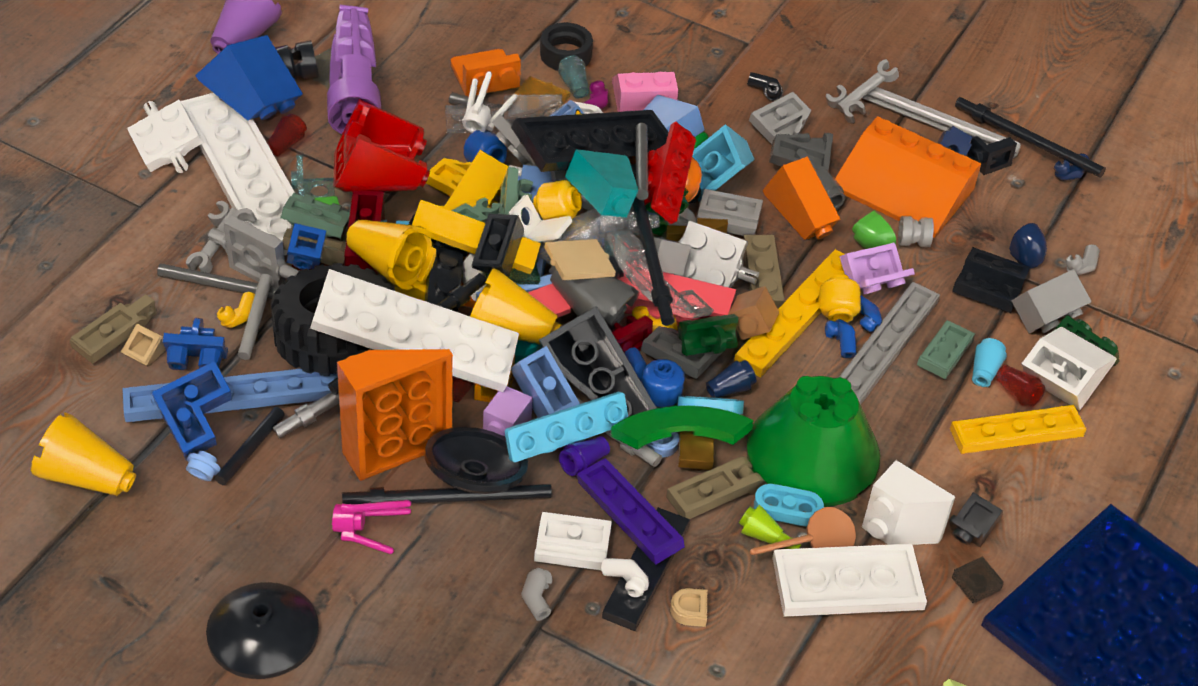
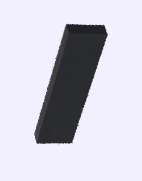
(629, 610)

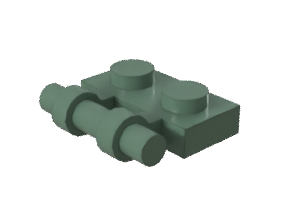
(316, 214)

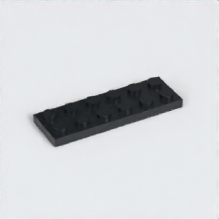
(554, 139)

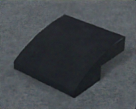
(991, 279)

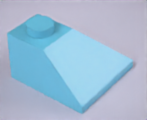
(721, 158)

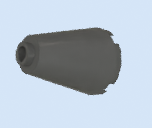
(606, 293)

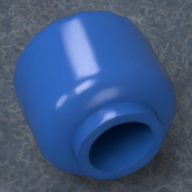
(486, 142)
(663, 382)

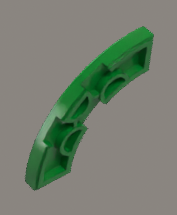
(661, 422)

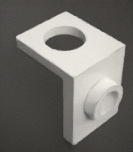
(538, 229)

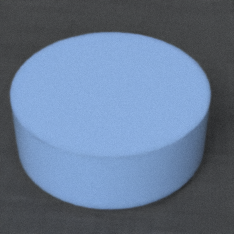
(665, 446)

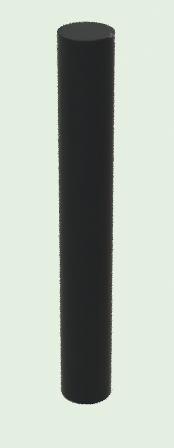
(249, 446)

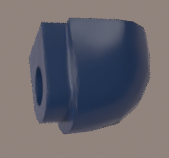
(956, 140)
(1029, 245)

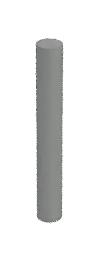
(255, 316)

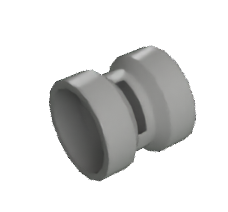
(915, 231)

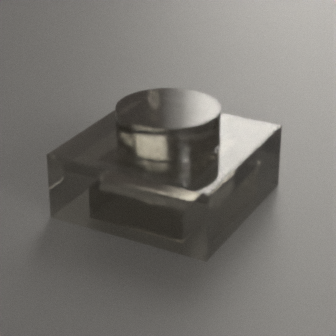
(977, 579)

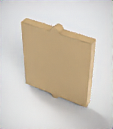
(579, 259)

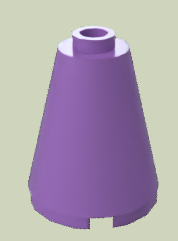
(243, 21)

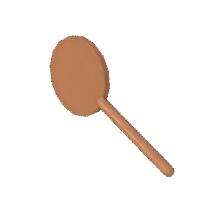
(825, 529)

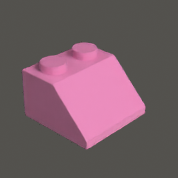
(637, 90)

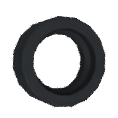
(565, 33)

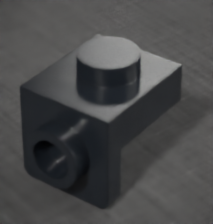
(975, 520)

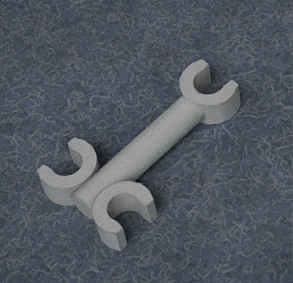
(851, 103)
(204, 257)

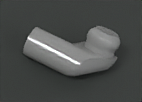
(532, 592)

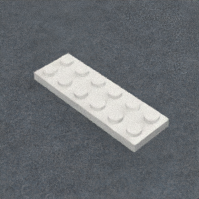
(396, 321)

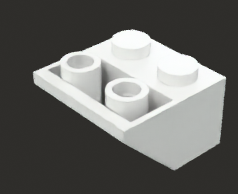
(1068, 366)

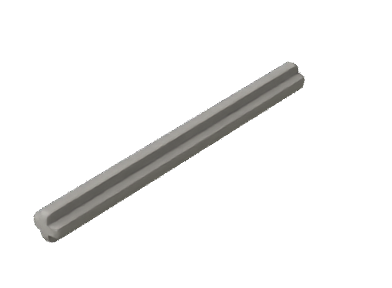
(930, 116)

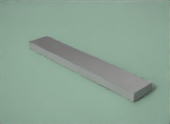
(889, 339)

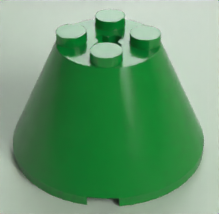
(816, 441)

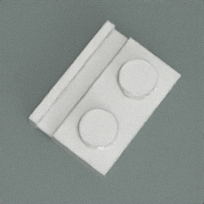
(572, 541)

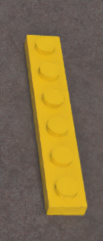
(792, 319)

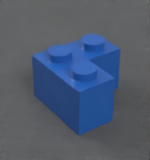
(186, 401)

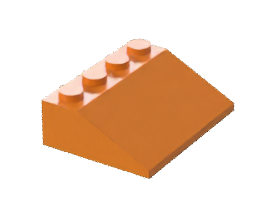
(907, 174)
(392, 405)

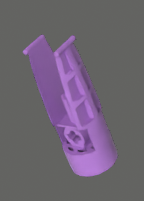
(351, 66)

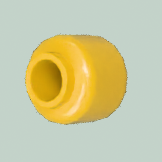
(557, 200)
(840, 298)

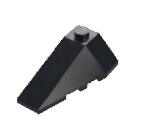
(595, 361)

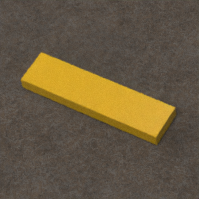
(466, 232)
(1017, 429)

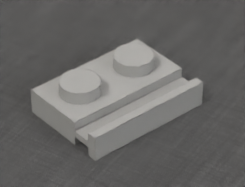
(740, 211)

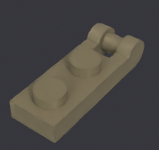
(714, 488)

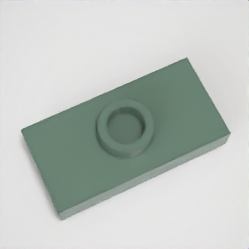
(946, 349)

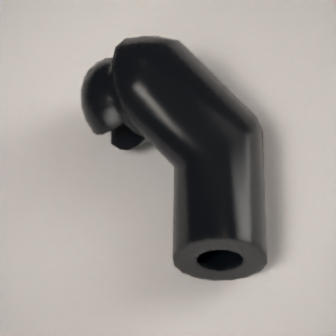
(768, 85)

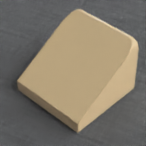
(143, 345)

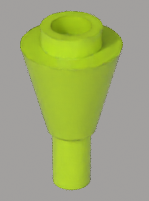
(762, 526)

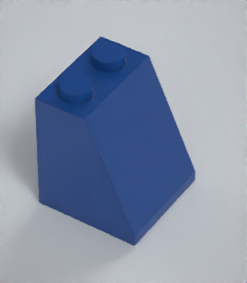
(251, 79)

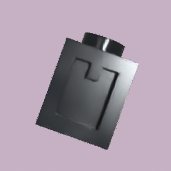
(992, 156)

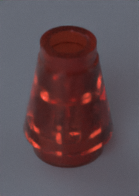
(286, 134)
(1022, 386)

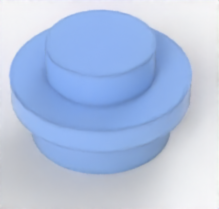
(202, 465)

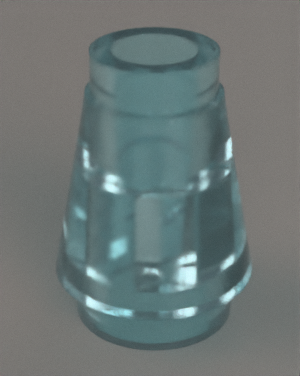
(573, 73)

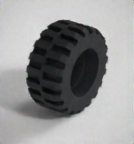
(293, 313)

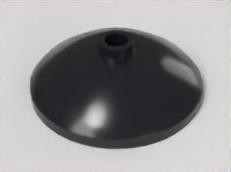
(473, 460)
(265, 644)

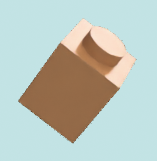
(755, 312)

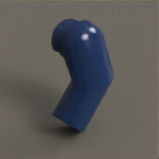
(1067, 172)

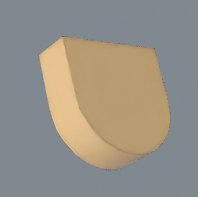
(690, 607)

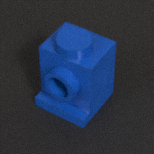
(305, 253)

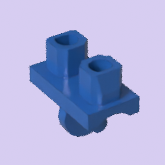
(194, 342)

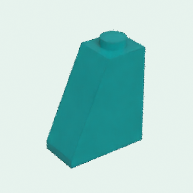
(604, 181)

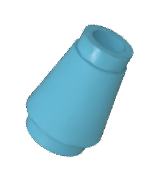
(988, 360)

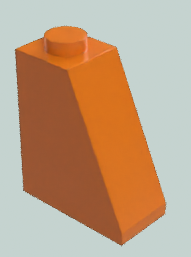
(802, 199)

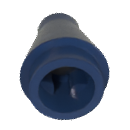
(732, 380)

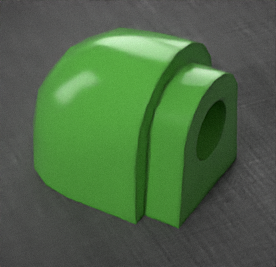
(873, 231)

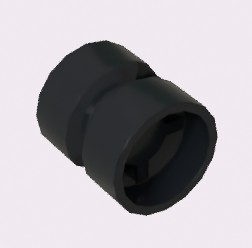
(301, 51)

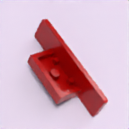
(669, 172)

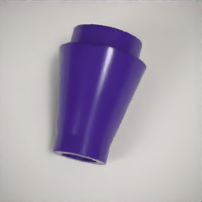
(583, 454)

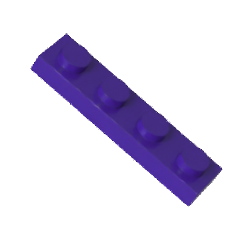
(630, 511)

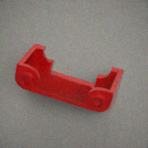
(379, 152)

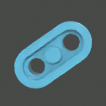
(731, 405)
(788, 503)

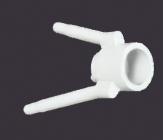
(478, 115)

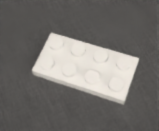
(848, 580)

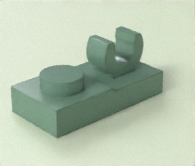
(512, 190)

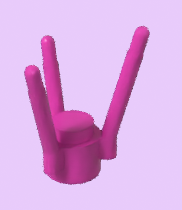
(351, 517)

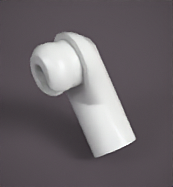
(636, 579)

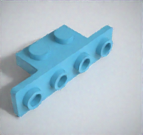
(565, 427)

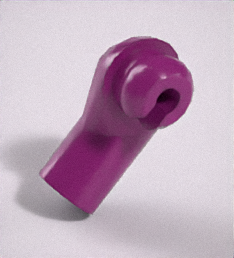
(599, 94)

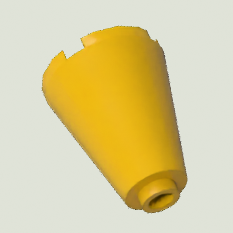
(394, 250)
(513, 308)
(81, 459)

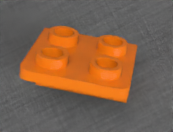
(504, 70)

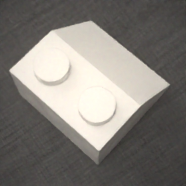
(907, 508)

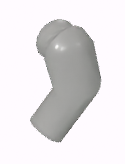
(1085, 264)

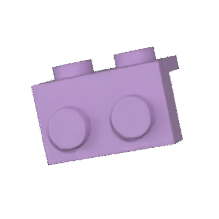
(875, 267)

